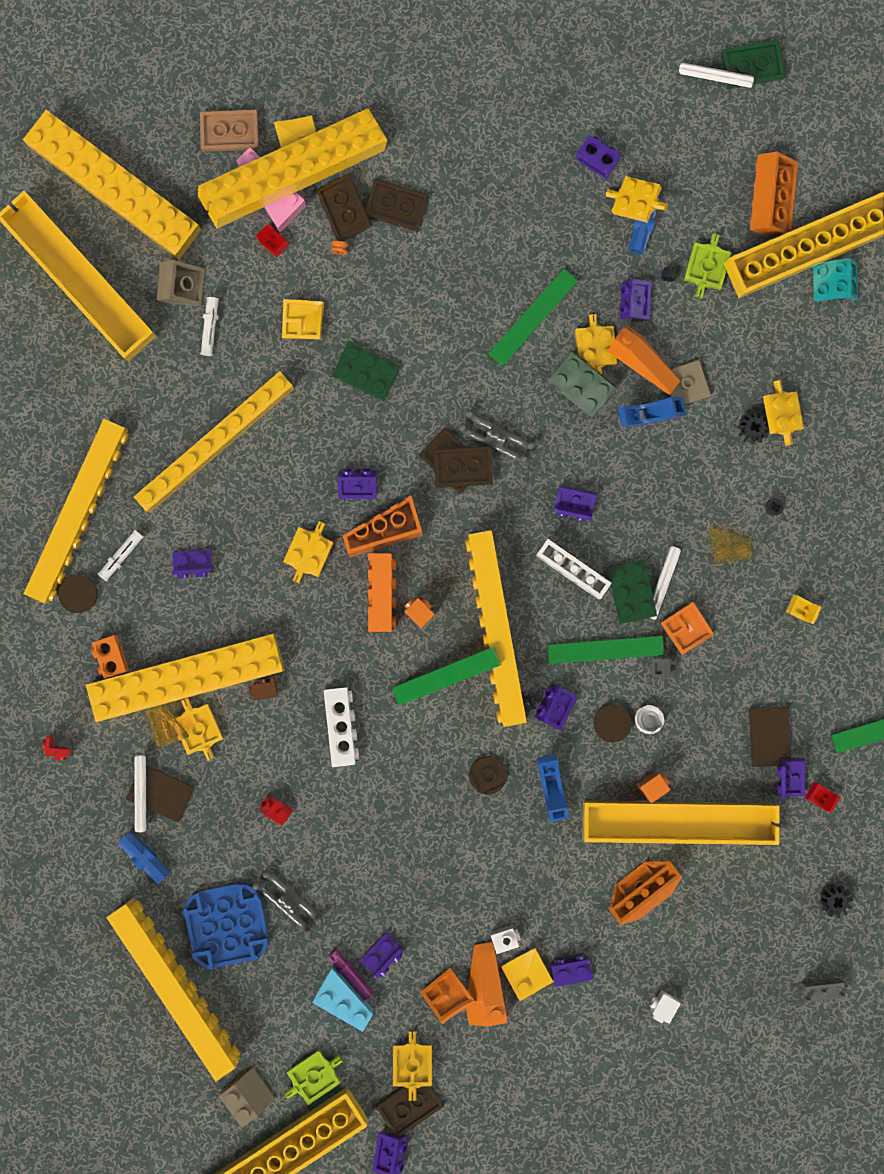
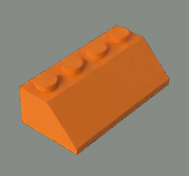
(774, 194)

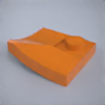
(687, 628)
(447, 996)

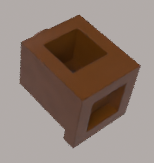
(264, 689)

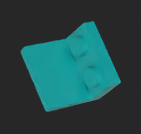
(836, 280)

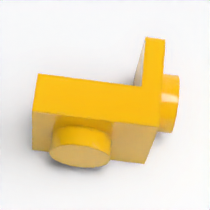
(803, 609)

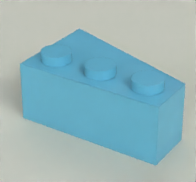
(342, 1000)

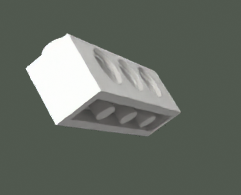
(573, 569)
(340, 757)

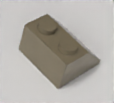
(180, 283)
(246, 1097)

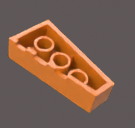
(386, 529)

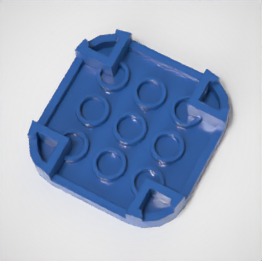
(226, 925)

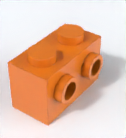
(419, 611)

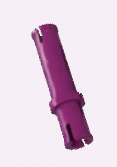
(352, 976)

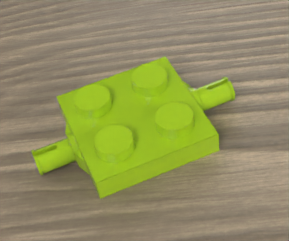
(707, 266)
(313, 1076)

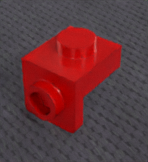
(272, 240)
(59, 753)
(822, 797)
(275, 809)

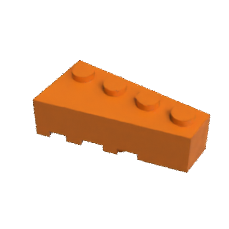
(380, 593)

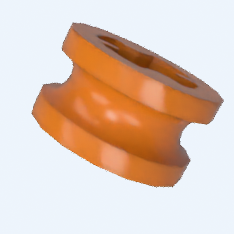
(339, 247)

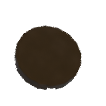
(77, 594)
(612, 723)
(487, 775)

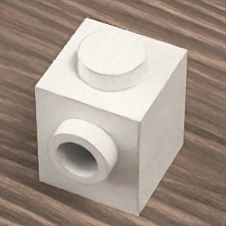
(505, 939)
(664, 1007)

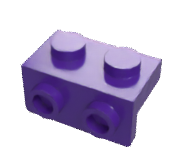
(574, 503)
(792, 777)

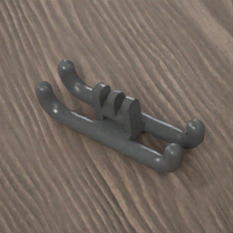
(496, 437)
(288, 902)

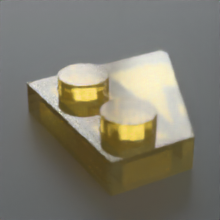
(728, 547)
(165, 726)

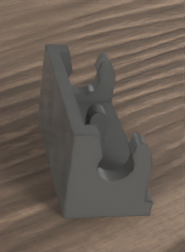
(823, 990)

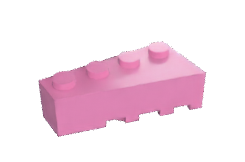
(283, 210)

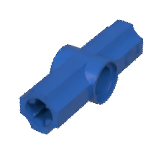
(641, 234)
(143, 857)

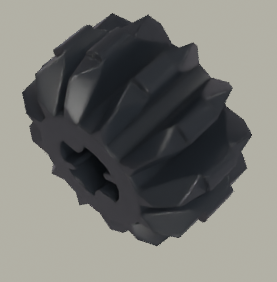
(755, 421)
(843, 901)

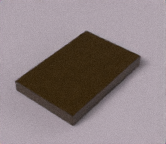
(396, 205)
(344, 208)
(443, 440)
(463, 467)
(769, 736)
(164, 794)
(403, 1114)

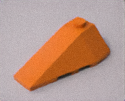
(640, 356)
(485, 988)

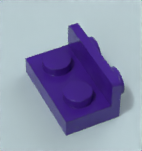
(635, 300)
(357, 484)
(192, 562)
(555, 706)
(382, 955)
(571, 970)
(390, 1153)

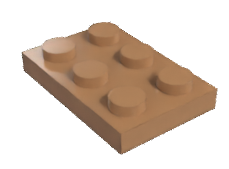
(229, 130)

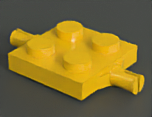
(636, 199)
(594, 343)
(783, 412)
(308, 552)
(201, 728)
(412, 1066)

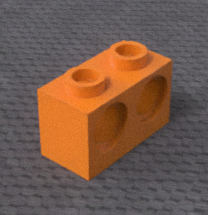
(116, 655)
(653, 786)

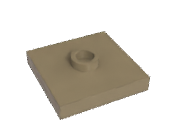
(692, 383)

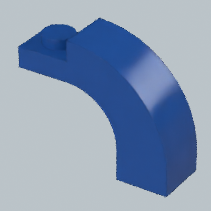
(652, 412)
(552, 787)

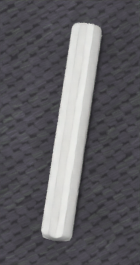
(716, 74)
(665, 577)
(140, 793)

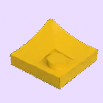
(294, 130)
(302, 319)
(526, 974)

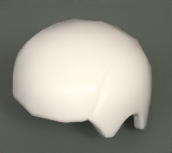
(649, 719)

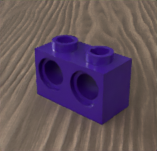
(594, 161)

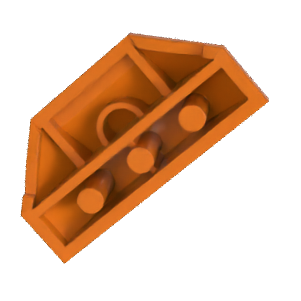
(643, 890)

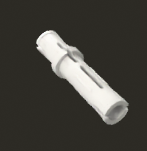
(209, 326)
(105, 573)

